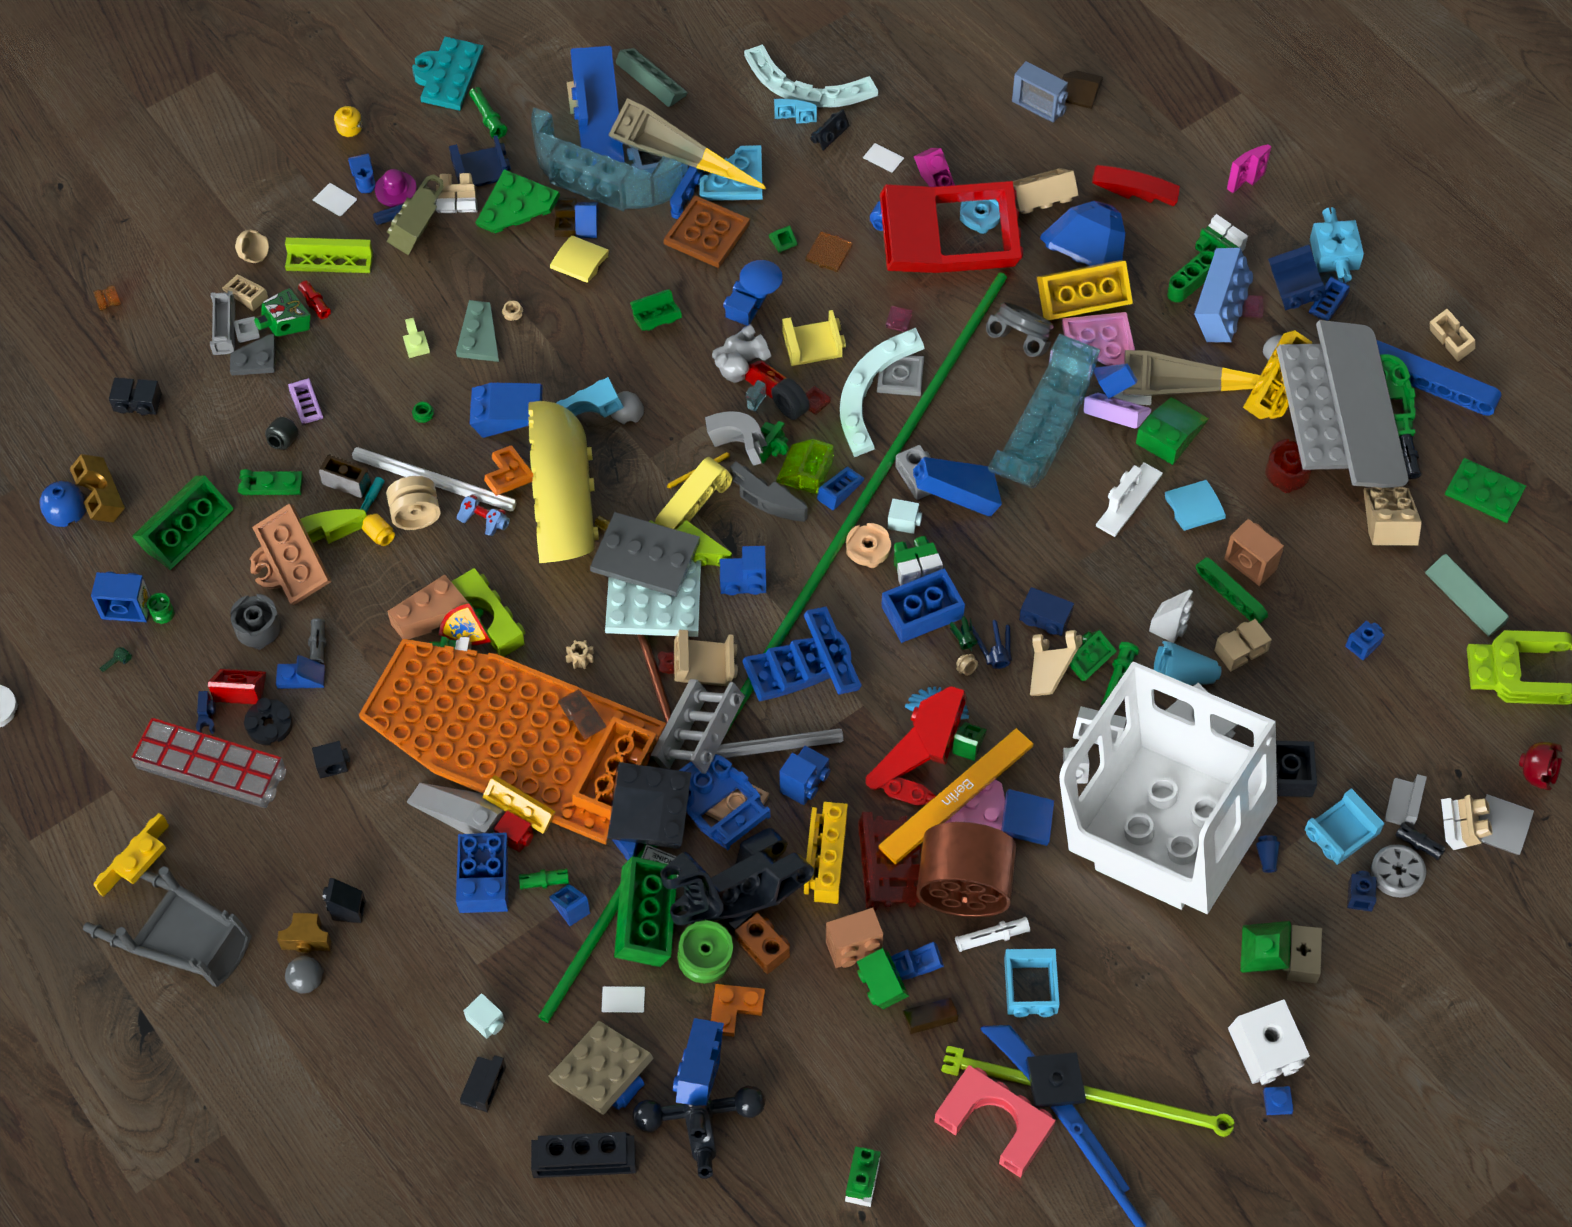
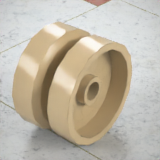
(413, 502)

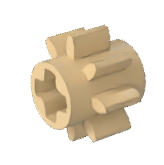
(582, 660)

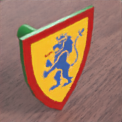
(464, 622)

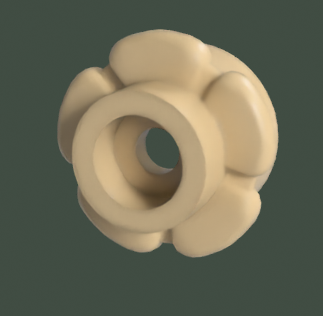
(512, 306)
(967, 664)

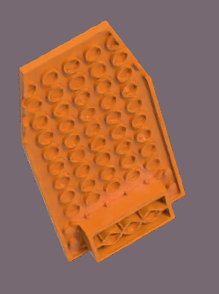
(493, 716)

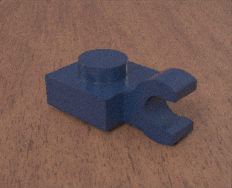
(205, 709)

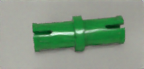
(543, 878)

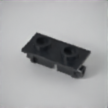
(832, 129)

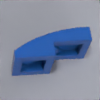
(918, 961)

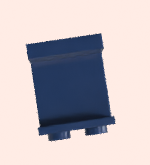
(483, 165)
(1297, 277)

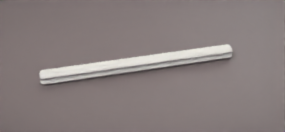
(439, 480)

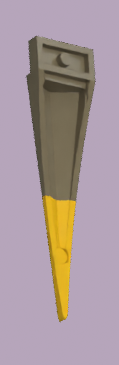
(652, 134)
(1171, 375)

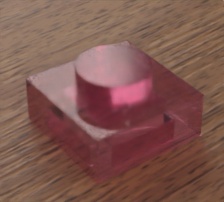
(1253, 307)
(899, 319)

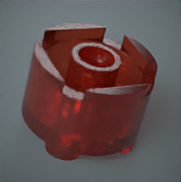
(1285, 467)

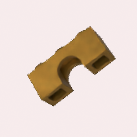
(104, 501)

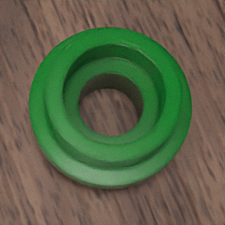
(423, 407)

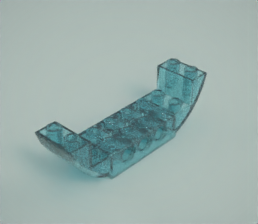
(599, 175)
(1048, 414)

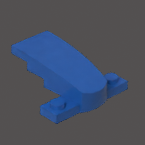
(804, 661)

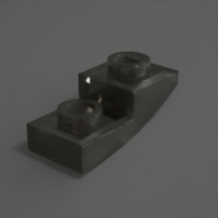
(582, 713)

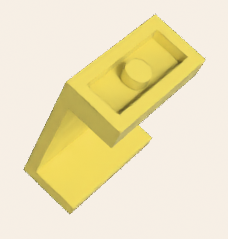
(813, 341)

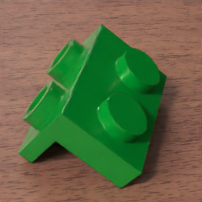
(655, 310)

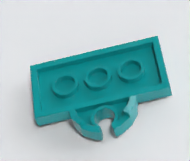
(447, 72)

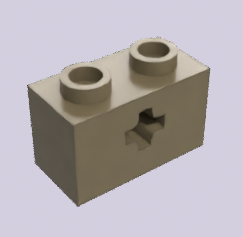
(1305, 967)

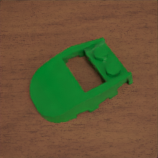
(1399, 387)

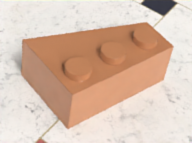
(425, 608)

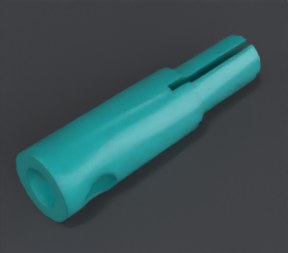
(372, 493)

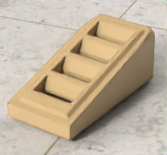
(252, 302)

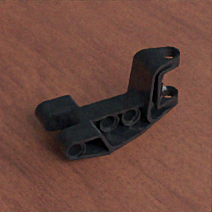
(742, 889)

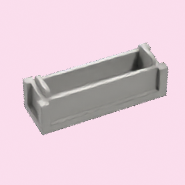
(222, 323)

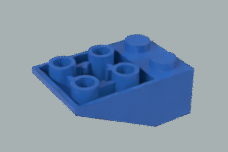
(482, 873)

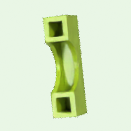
(504, 632)

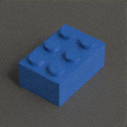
(922, 605)

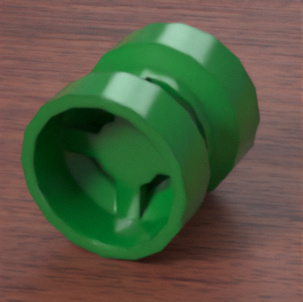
(160, 608)

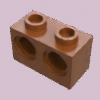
(758, 946)

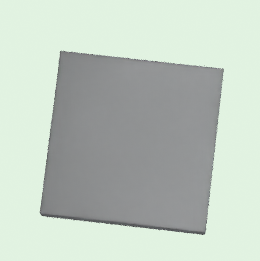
(902, 377)

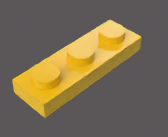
(519, 803)

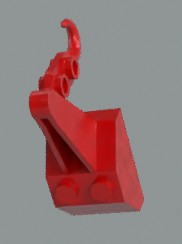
(929, 739)

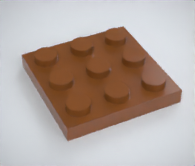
(706, 231)

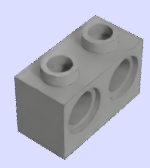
(905, 467)

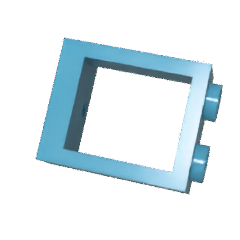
(1031, 959)

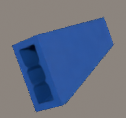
(960, 483)

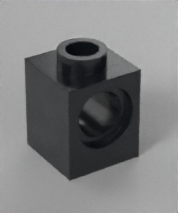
(330, 759)

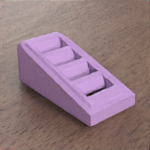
(301, 386)

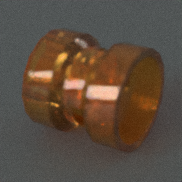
(112, 297)

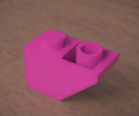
(934, 168)

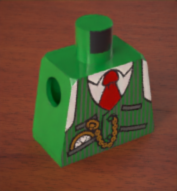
(283, 314)

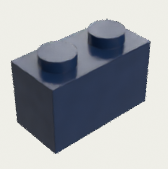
(1046, 611)

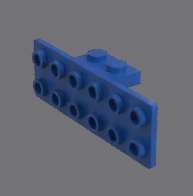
(596, 100)

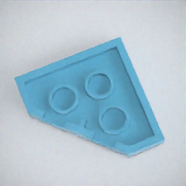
(721, 188)

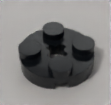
(272, 732)

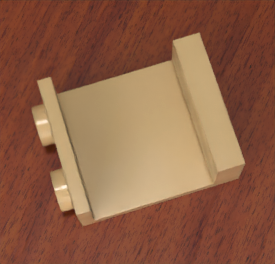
(703, 660)

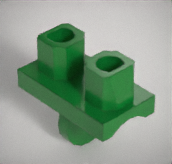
(775, 440)

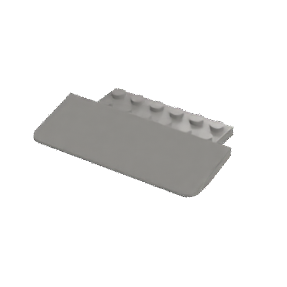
(1343, 405)

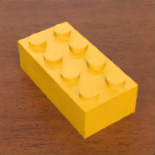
(1084, 290)

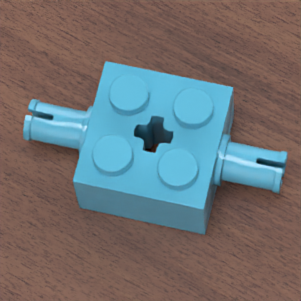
(1336, 245)

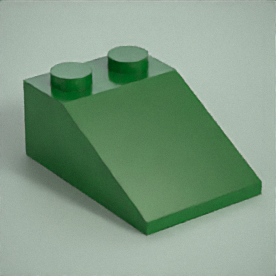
(1170, 430)

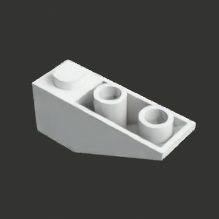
(1172, 617)

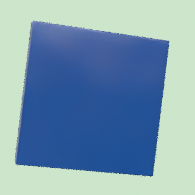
(1027, 817)

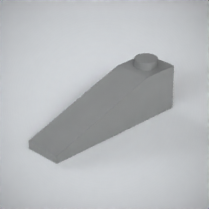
(457, 808)

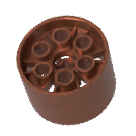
(966, 869)

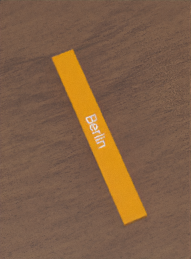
(956, 795)

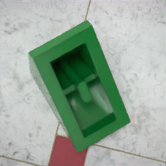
(968, 741)

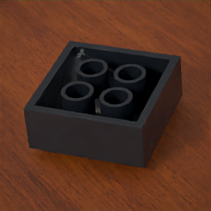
(649, 805)

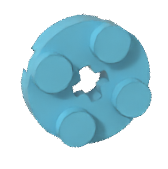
(980, 222)

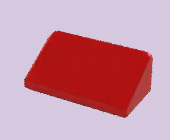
(763, 373)

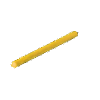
(681, 479)

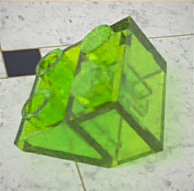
(807, 465)

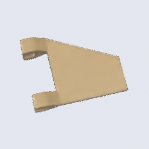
(1051, 664)

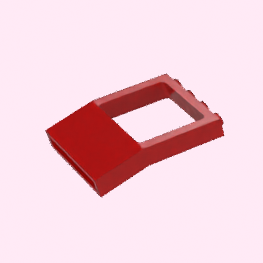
(913, 229)

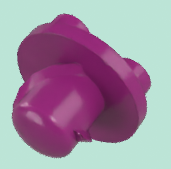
(395, 187)

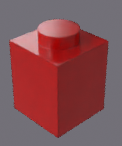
(518, 831)

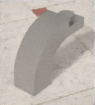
(739, 427)

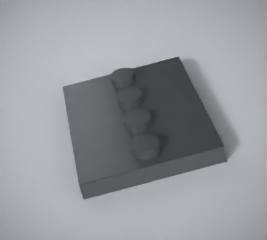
(645, 554)

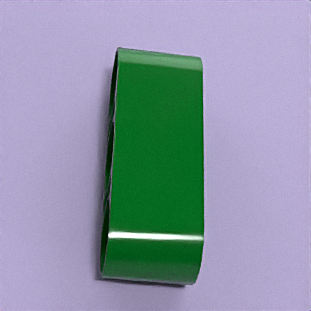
(1190, 277)

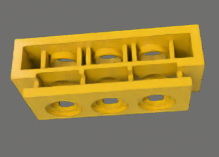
(1269, 392)
(830, 860)

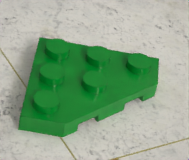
(515, 202)

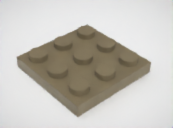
(601, 1067)

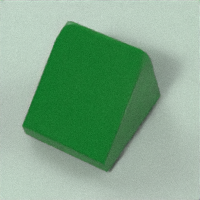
(783, 239)

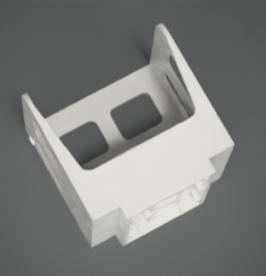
(1172, 793)

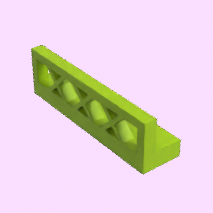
(330, 250)

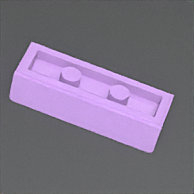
(1115, 410)

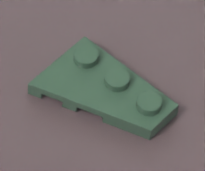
(478, 333)

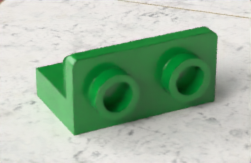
(1091, 654)

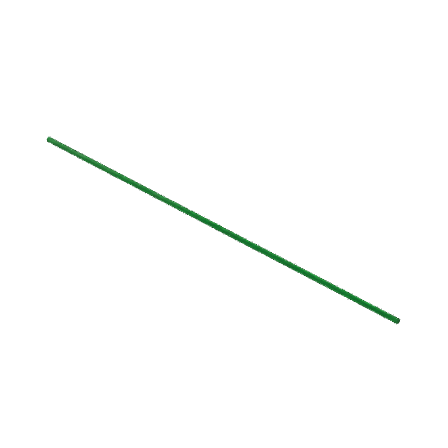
(800, 603)

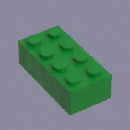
(644, 913)

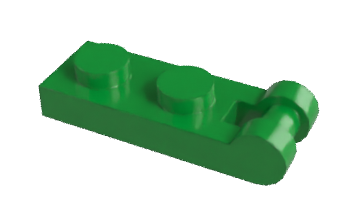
(270, 482)

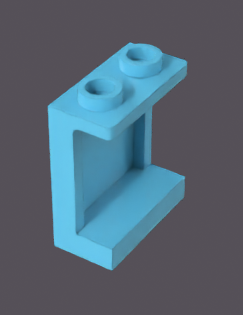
(1344, 827)

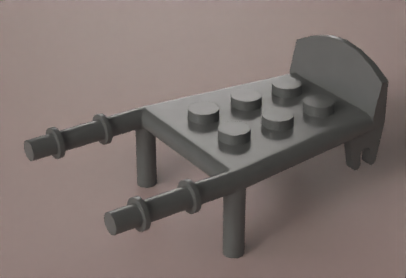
(184, 933)

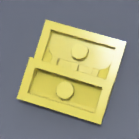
(579, 259)

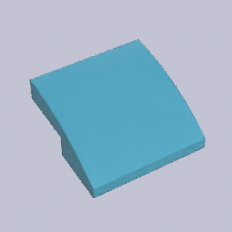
(1195, 505)

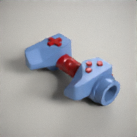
(495, 518)

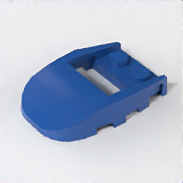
(714, 786)

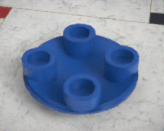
(761, 278)

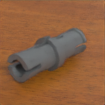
(317, 629)

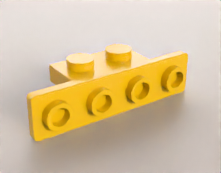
(136, 857)

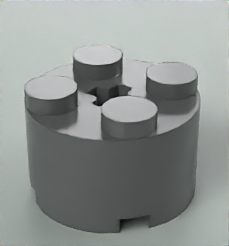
(255, 621)

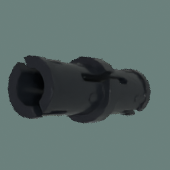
(1411, 465)
(1420, 841)

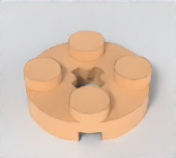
(868, 556)

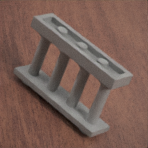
(682, 719)

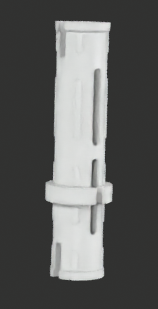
(995, 933)

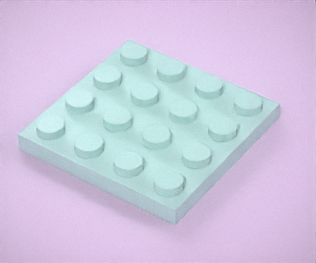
(650, 612)

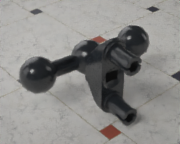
(649, 1116)

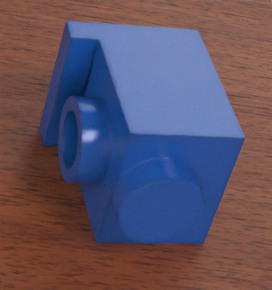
(1365, 639)

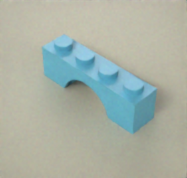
(597, 398)

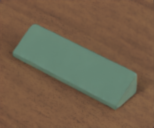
(650, 76)
(1467, 595)

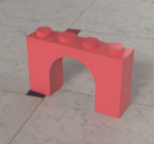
(977, 1090)

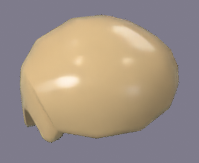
(252, 246)

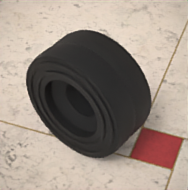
(790, 398)

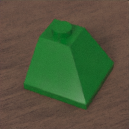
(1265, 946)

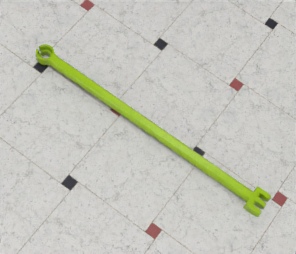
(1094, 1094)

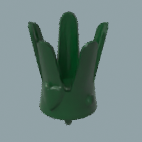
(966, 638)

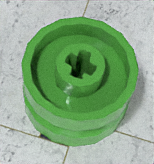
(702, 938)

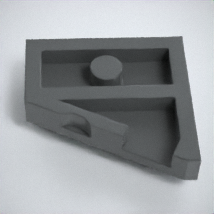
(254, 357)

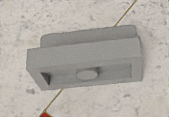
(1405, 801)

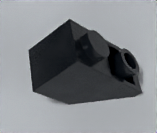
(344, 901)

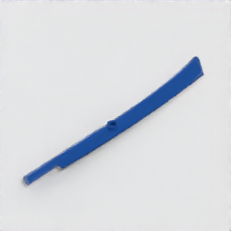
(1016, 1049)

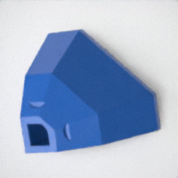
(1088, 234)

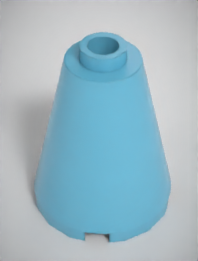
(1186, 665)

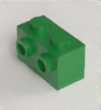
(882, 979)

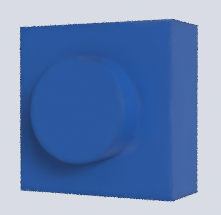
(1278, 1100)

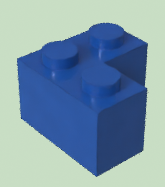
(744, 573)
(803, 774)

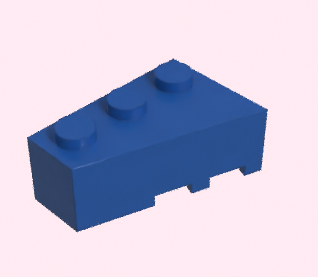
(699, 1063)

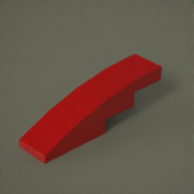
(1130, 183)

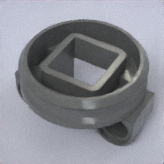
(1024, 321)

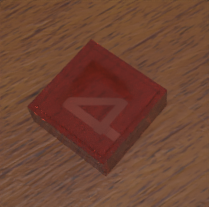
(817, 400)

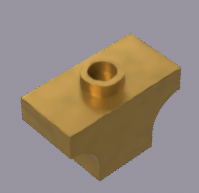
(304, 934)

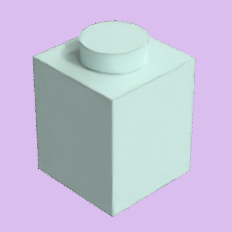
(904, 516)
(484, 1016)

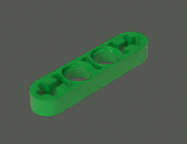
(1231, 590)

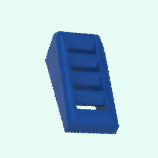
(1338, 286)
(832, 498)

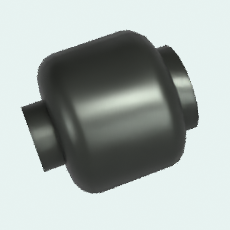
(281, 433)

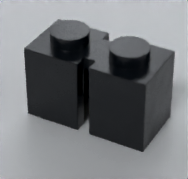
(143, 399)

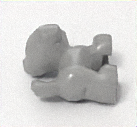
(738, 351)

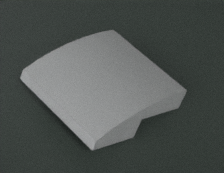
(1508, 824)

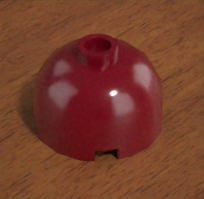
(1541, 764)

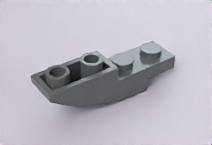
(772, 499)

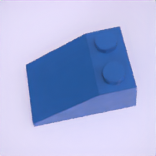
(502, 406)

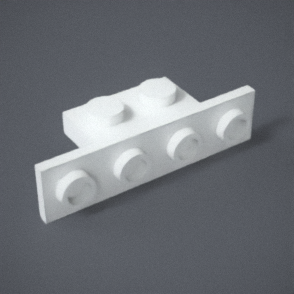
(1127, 497)

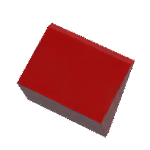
(237, 686)

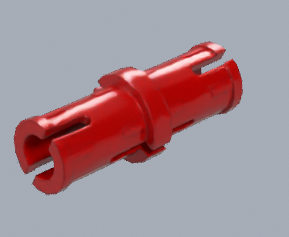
(314, 299)

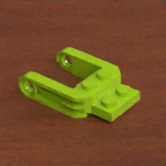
(1499, 668)

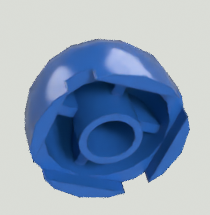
(62, 503)

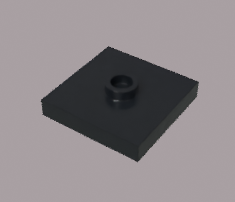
(1055, 1080)

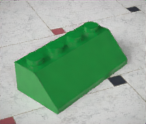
(183, 522)

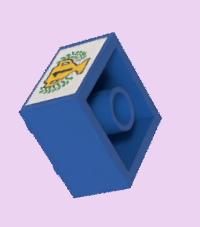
(121, 596)

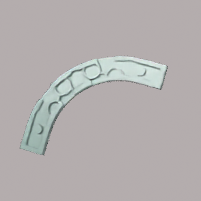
(831, 96)
(860, 380)

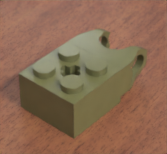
(414, 216)

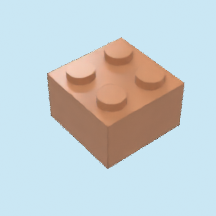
(1254, 552)
(853, 937)

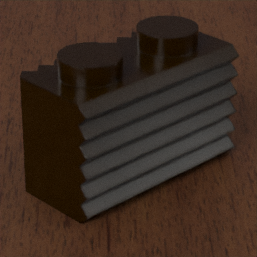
(345, 476)

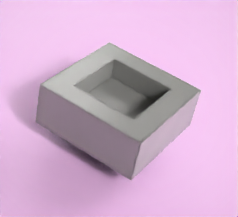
(246, 329)

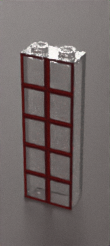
(209, 763)

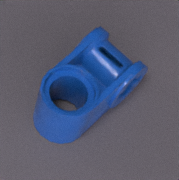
(363, 173)

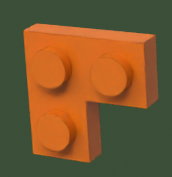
(512, 471)
(735, 999)

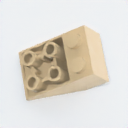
(1392, 516)

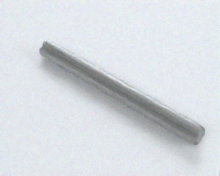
(780, 743)

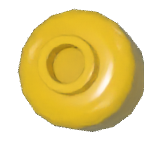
(348, 121)

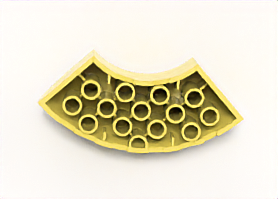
(560, 483)

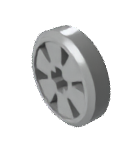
(1411, 866)

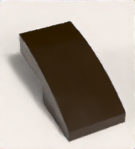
(565, 217)

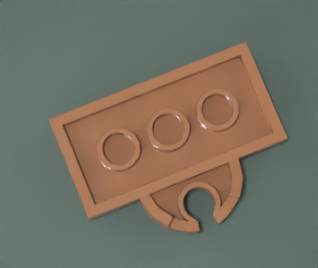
(288, 556)

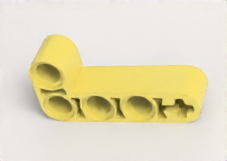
(694, 493)

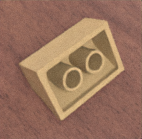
(1045, 189)

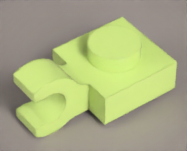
(416, 341)

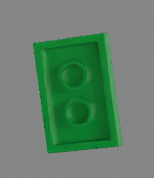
(1485, 490)

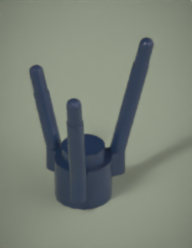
(999, 656)

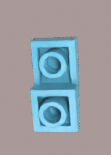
(801, 110)

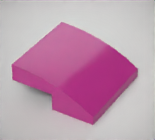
(1249, 167)

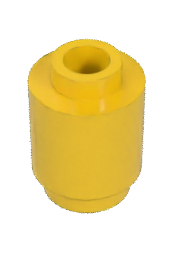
(378, 529)

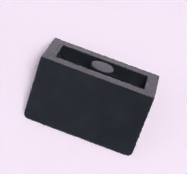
(483, 1083)

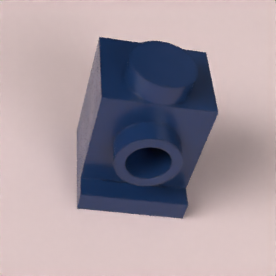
(1357, 896)

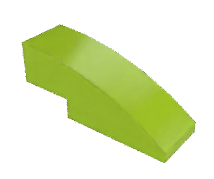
(333, 524)

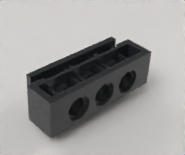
(594, 1162)

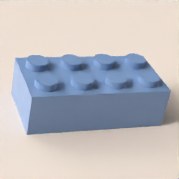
(1223, 295)

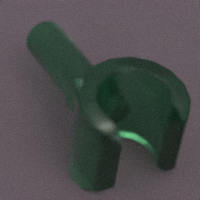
(121, 655)

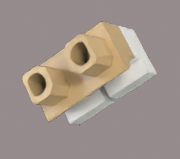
(457, 197)
(1463, 823)

